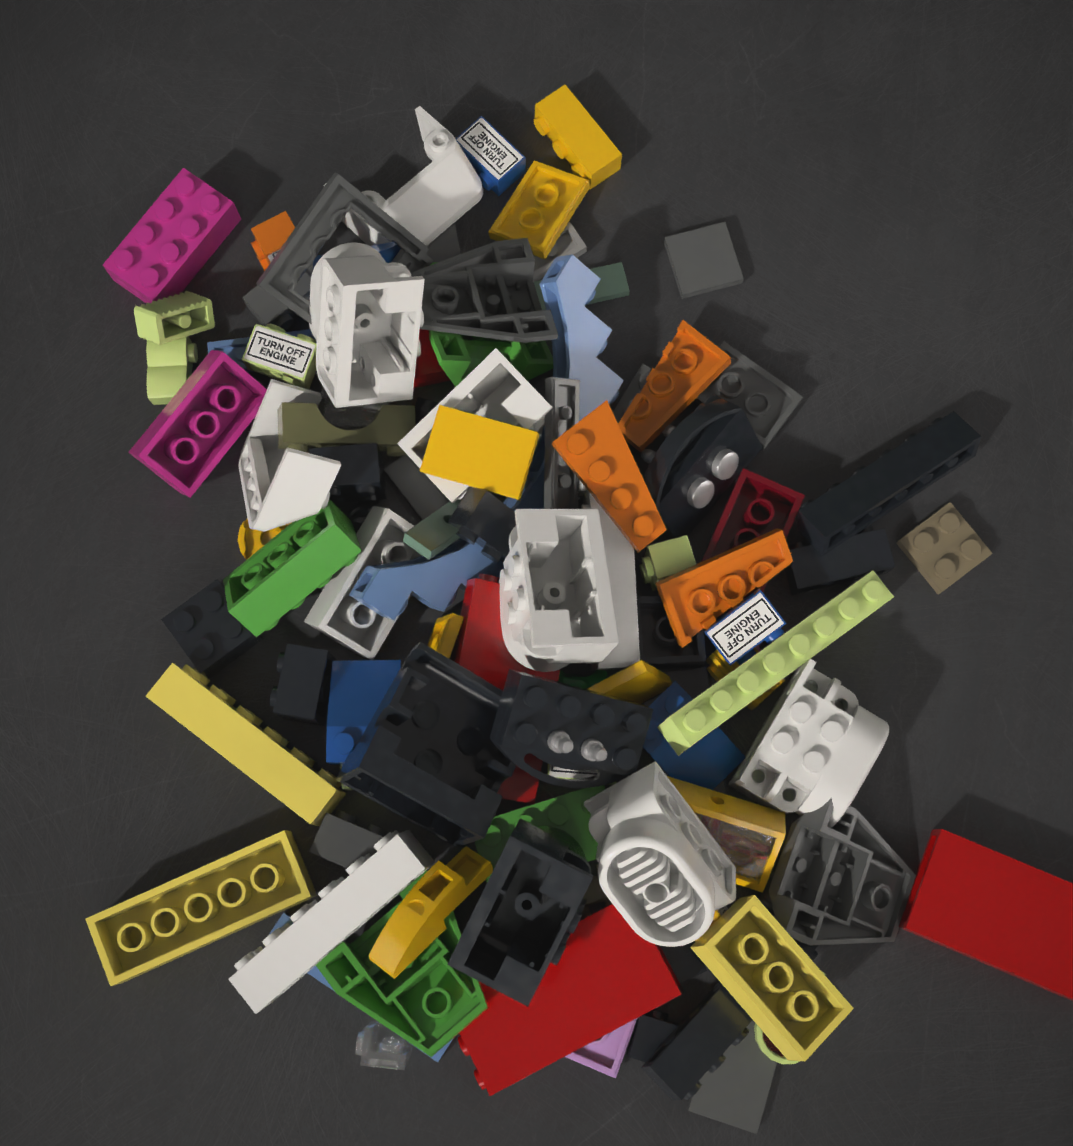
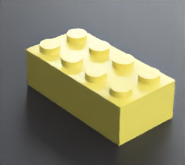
(772, 978)

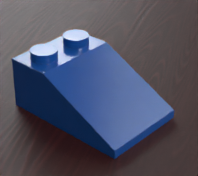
(353, 699)
(701, 764)

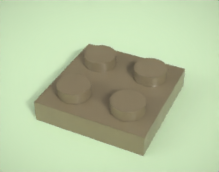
(944, 548)

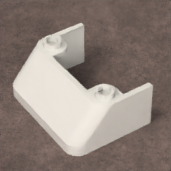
(433, 196)
(286, 482)

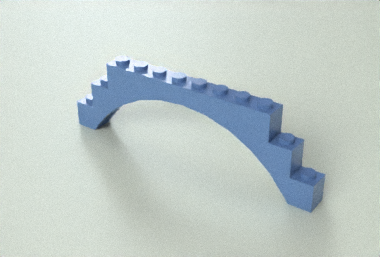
(580, 340)

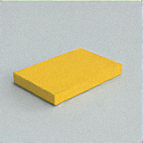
(540, 207)
(479, 452)

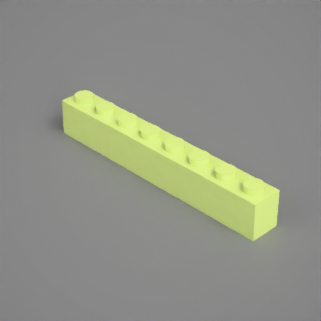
(774, 663)

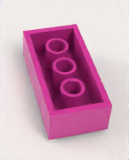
(173, 239)
(200, 423)

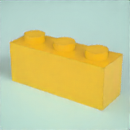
(577, 136)

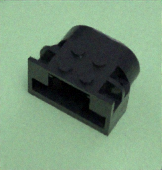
(525, 911)

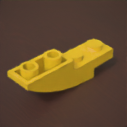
(423, 910)

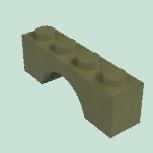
(304, 428)

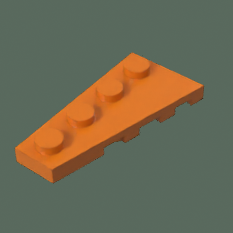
(678, 379)
(609, 472)
(713, 586)

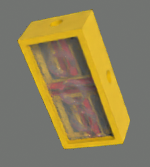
(744, 831)

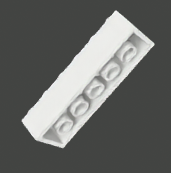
(622, 579)
(327, 923)

